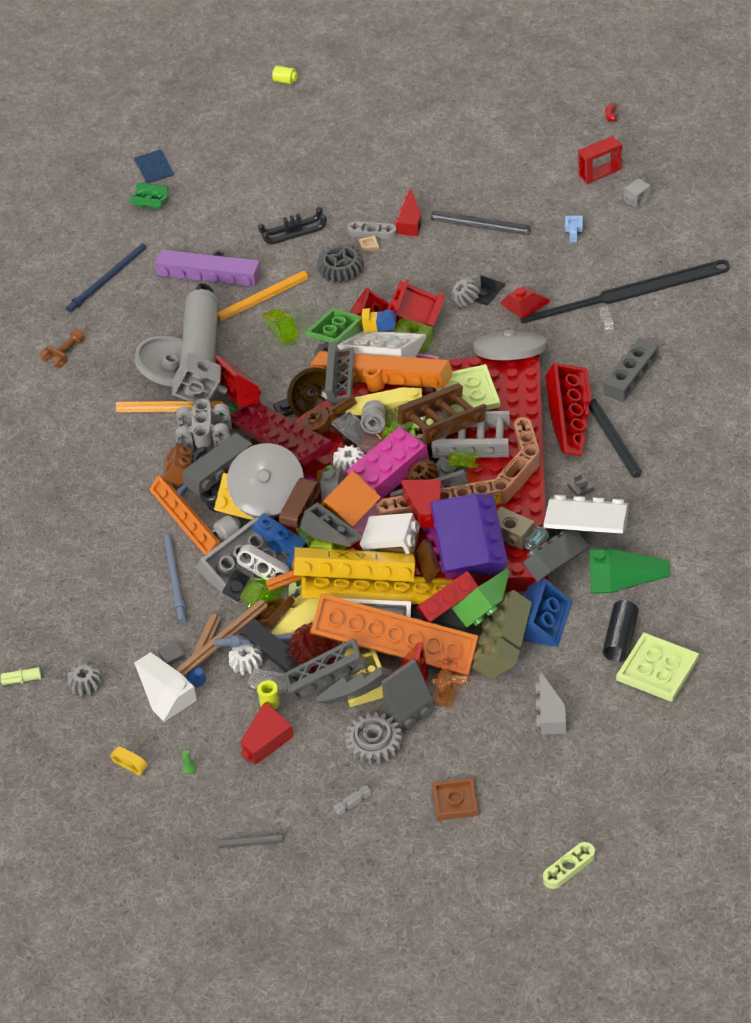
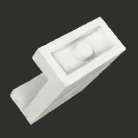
(390, 531)

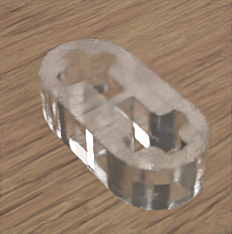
(606, 320)

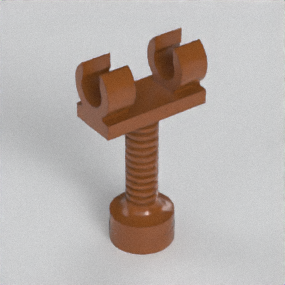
(59, 356)

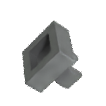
(580, 485)

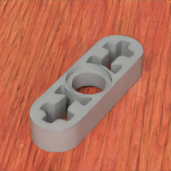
(384, 227)

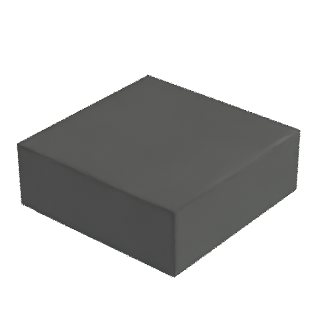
(171, 653)

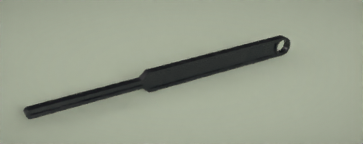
(637, 289)

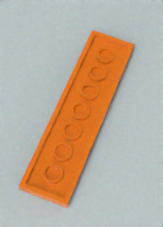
(392, 632)

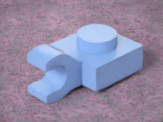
(573, 225)

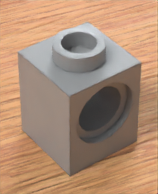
(637, 193)

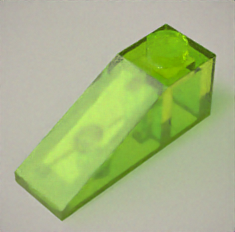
(281, 325)

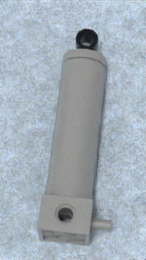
(198, 373)

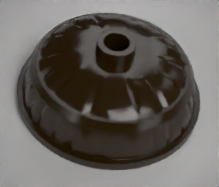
(297, 396)

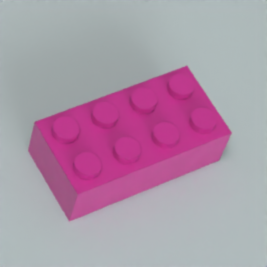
(389, 461)

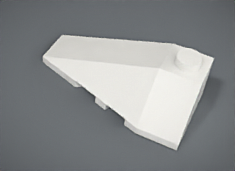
(164, 686)

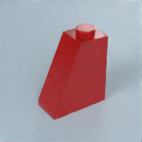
(419, 495)
(265, 734)

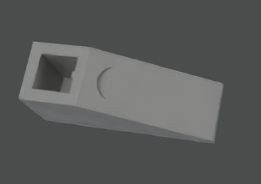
(551, 708)

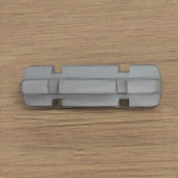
(352, 800)

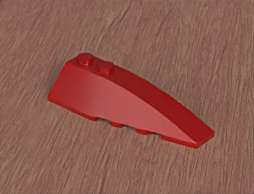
(569, 405)

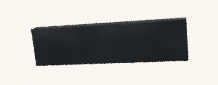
(270, 646)

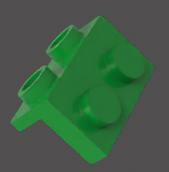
(150, 195)

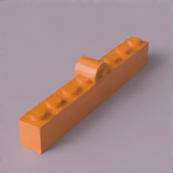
(394, 370)

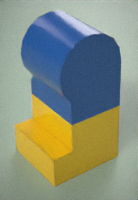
(378, 320)

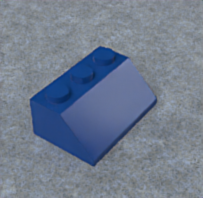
(547, 613)

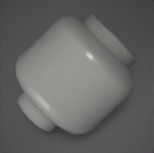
(226, 527)

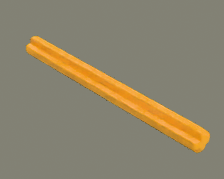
(262, 295)
(156, 406)

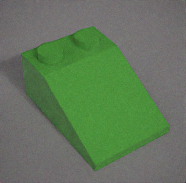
(336, 326)
(482, 600)

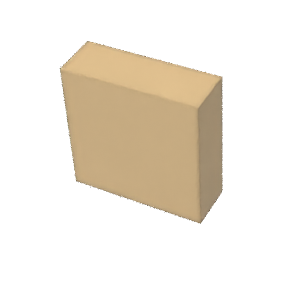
(368, 244)

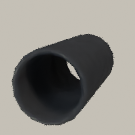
(624, 614)

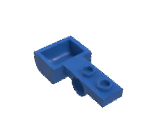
(278, 536)

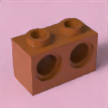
(174, 464)

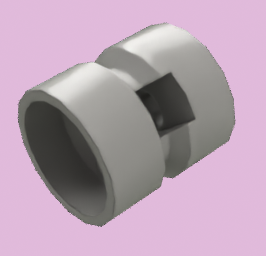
(373, 417)

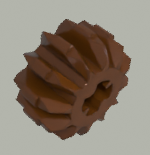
(423, 470)

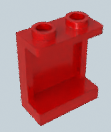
(416, 304)

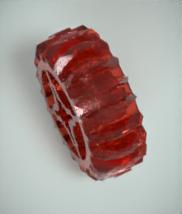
(304, 643)

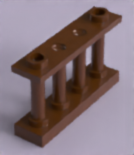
(436, 401)

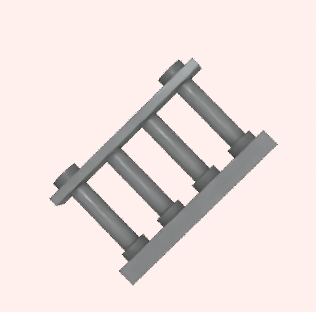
(482, 447)

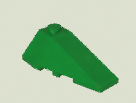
(619, 569)

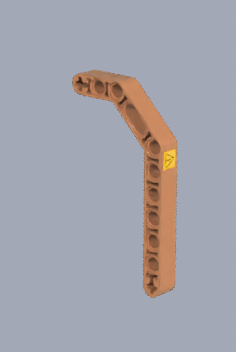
(502, 487)

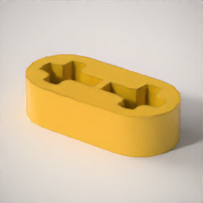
(129, 760)

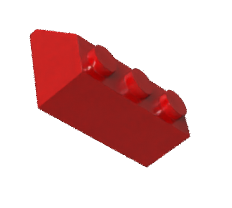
(240, 387)

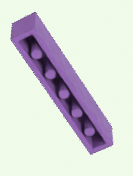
(208, 267)

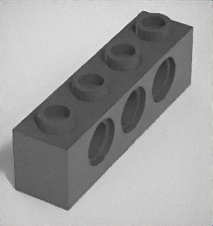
(631, 369)

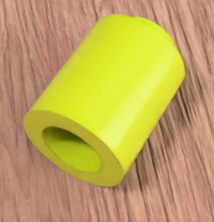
(284, 75)
(268, 693)

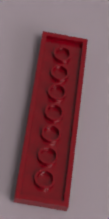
(274, 428)

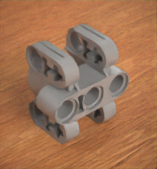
(203, 425)

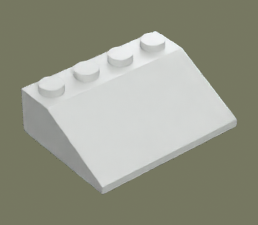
(385, 343)
(586, 514)

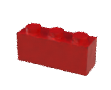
(447, 597)

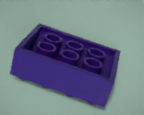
(469, 534)

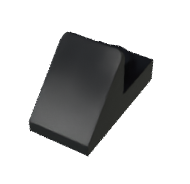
(489, 289)
(237, 582)

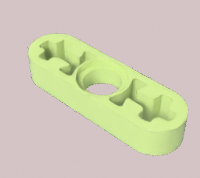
(572, 856)

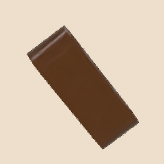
(301, 498)

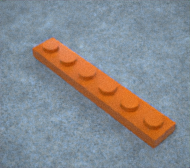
(184, 515)

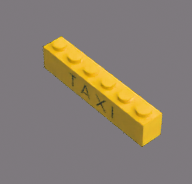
(354, 564)

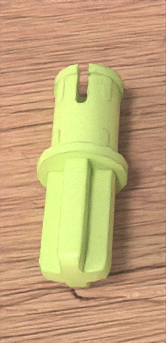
(21, 676)

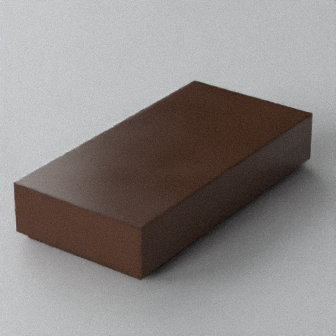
(427, 560)

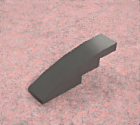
(350, 688)

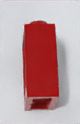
(589, 153)

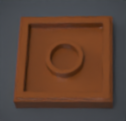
(455, 799)

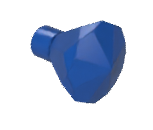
(196, 677)

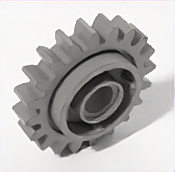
(373, 738)

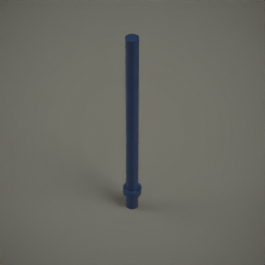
(77, 302)

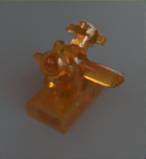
(447, 684)

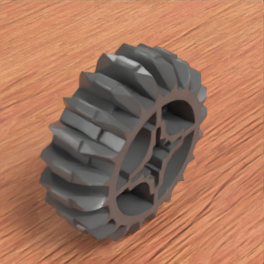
(340, 263)

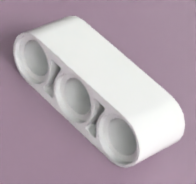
(258, 557)

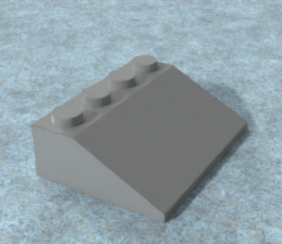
(221, 561)

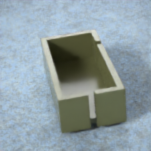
(506, 623)

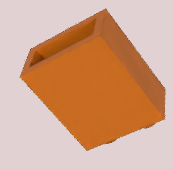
(351, 499)

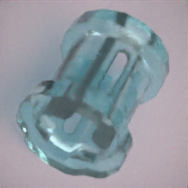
(536, 538)

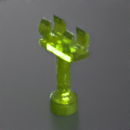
(462, 460)

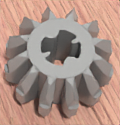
(465, 292)
(84, 679)

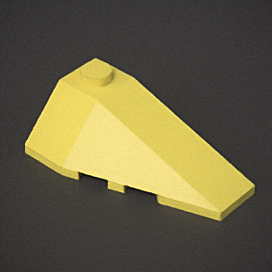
(390, 399)

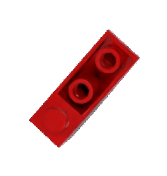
(409, 217)

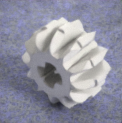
(347, 457)
(245, 658)

